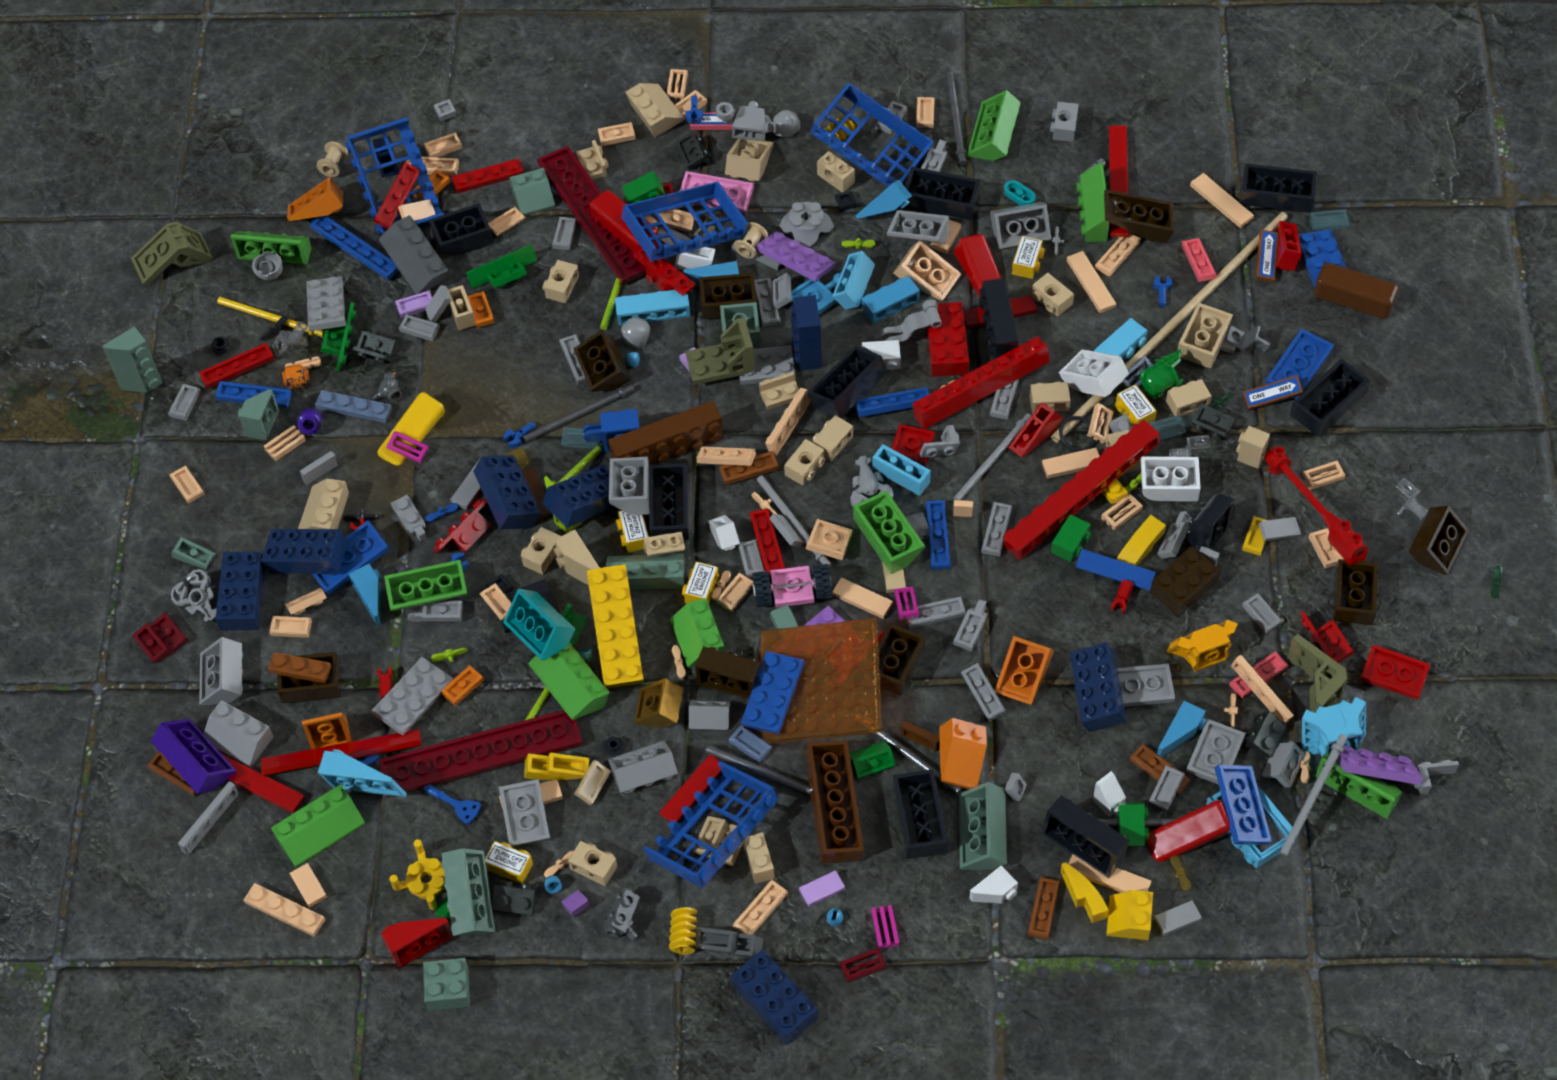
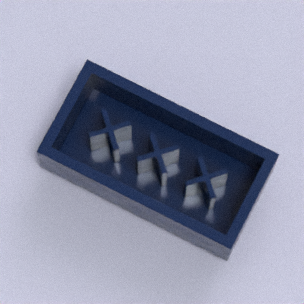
(806, 333)
(507, 492)
(579, 496)
(304, 551)
(240, 591)
(1098, 687)
(774, 997)

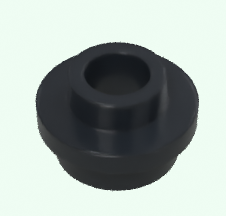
(220, 341)
(613, 751)

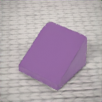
(576, 903)

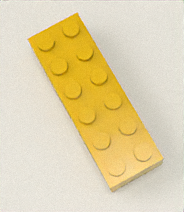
(615, 626)

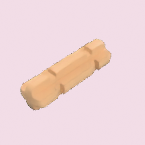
(306, 363)

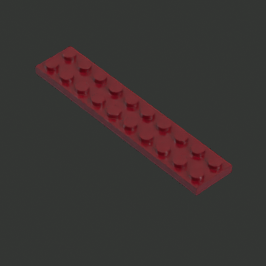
(577, 192)
(482, 751)

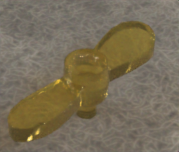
(1180, 873)

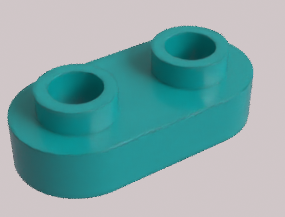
(1020, 194)

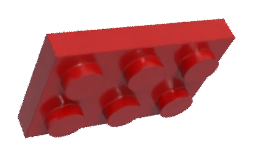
(1395, 672)

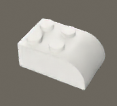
(1094, 372)
(1170, 478)

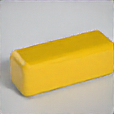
(415, 423)

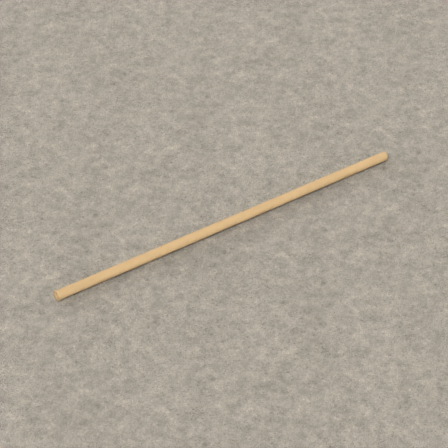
(1176, 320)

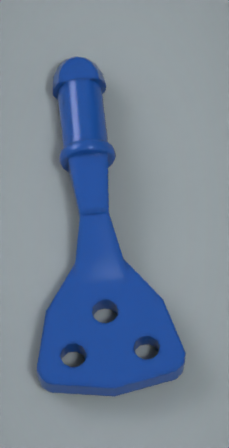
(458, 805)

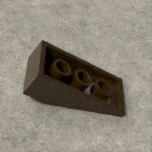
(1140, 215)

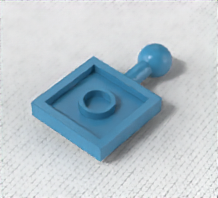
(823, 294)

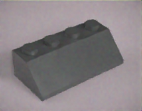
(413, 255)

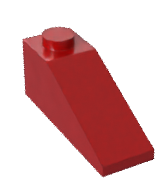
(1288, 246)
(1036, 430)

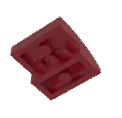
(160, 638)

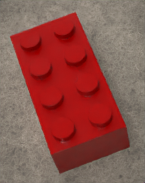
(948, 342)

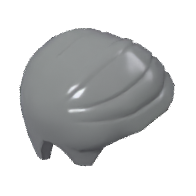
(786, 123)
(267, 266)
(635, 332)

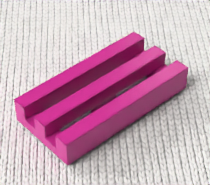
(421, 453)
(908, 612)
(882, 911)

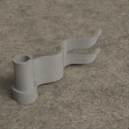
(914, 321)

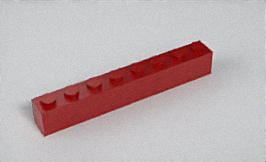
(981, 382)

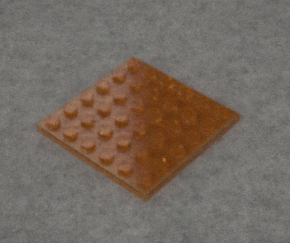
(837, 683)

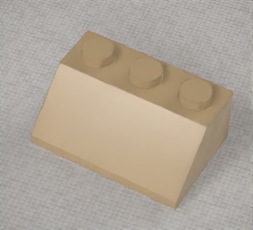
(654, 107)
(325, 505)

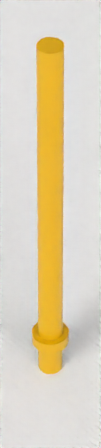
(263, 314)

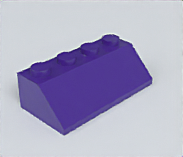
(192, 755)

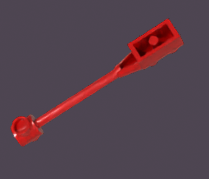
(1340, 532)

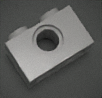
(1065, 121)

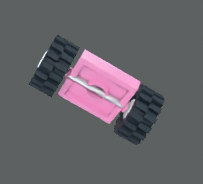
(792, 586)

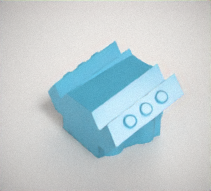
(1325, 726)

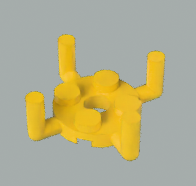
(416, 871)

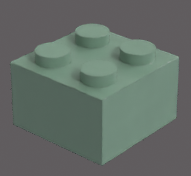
(732, 312)
(446, 984)

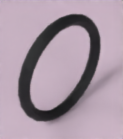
(1062, 437)

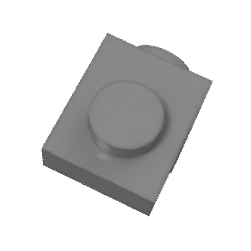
(947, 447)
(1431, 769)

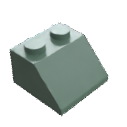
(532, 192)
(259, 415)

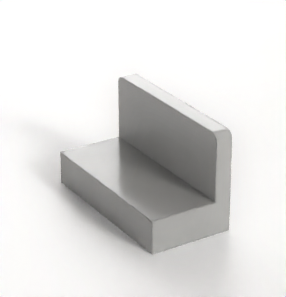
(709, 714)
(1284, 763)

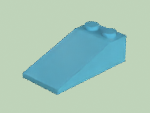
(353, 775)

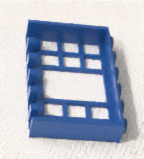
(883, 115)
(414, 156)
(680, 199)
(691, 816)

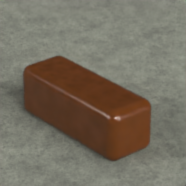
(1356, 290)

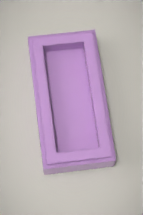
(413, 304)
(821, 888)

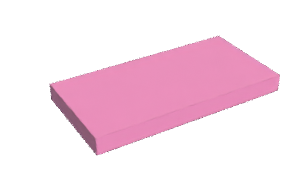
(737, 190)

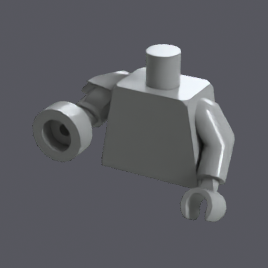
(748, 121)

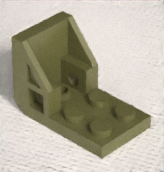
(174, 245)
(723, 360)
(1328, 674)

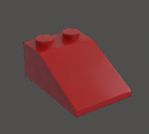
(414, 938)

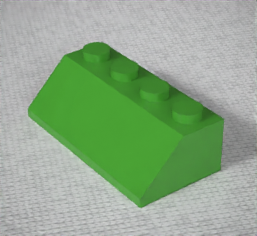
(994, 127)
(1092, 202)
(289, 248)
(888, 531)
(425, 585)
(571, 682)
(1363, 789)
(318, 826)

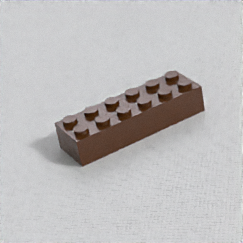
(671, 435)
(834, 802)

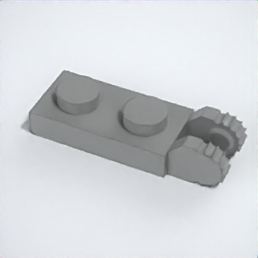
(437, 611)

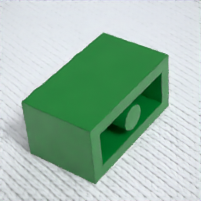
(643, 188)
(1071, 538)
(1132, 822)

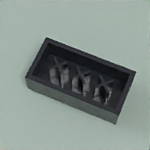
(1278, 188)
(942, 193)
(998, 317)
(847, 382)
(1329, 397)
(668, 499)
(920, 814)
(1085, 836)

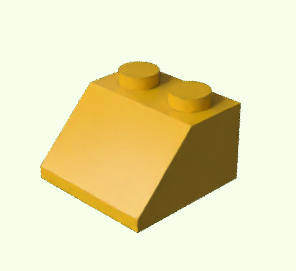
(1130, 914)

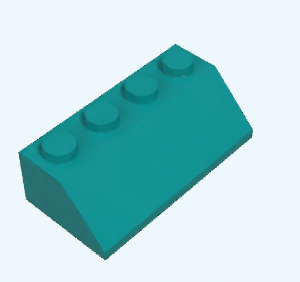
(538, 624)

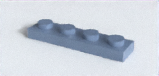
(353, 406)

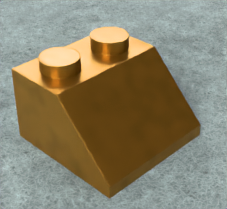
(659, 704)

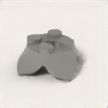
(806, 222)

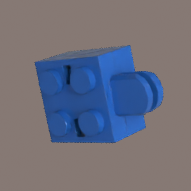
(611, 426)

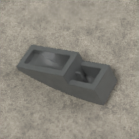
(728, 942)

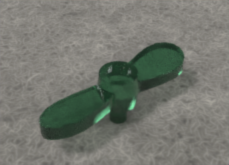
(1219, 402)
(1496, 582)

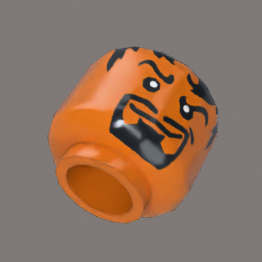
(295, 376)

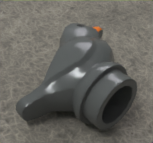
(388, 388)

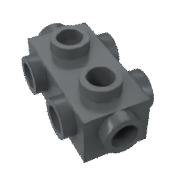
(619, 918)

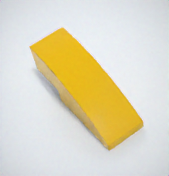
(1142, 541)
(555, 767)
(1084, 893)

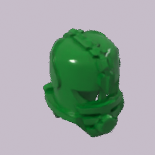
(1161, 375)

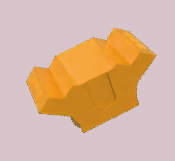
(1205, 645)

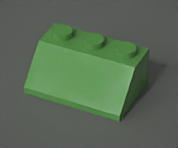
(694, 629)

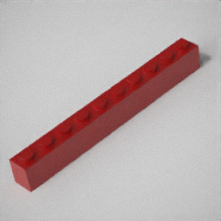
(1081, 489)

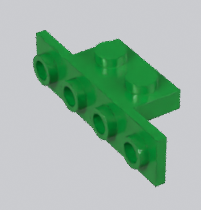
(503, 269)
(336, 340)

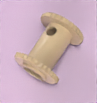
(329, 165)
(747, 246)

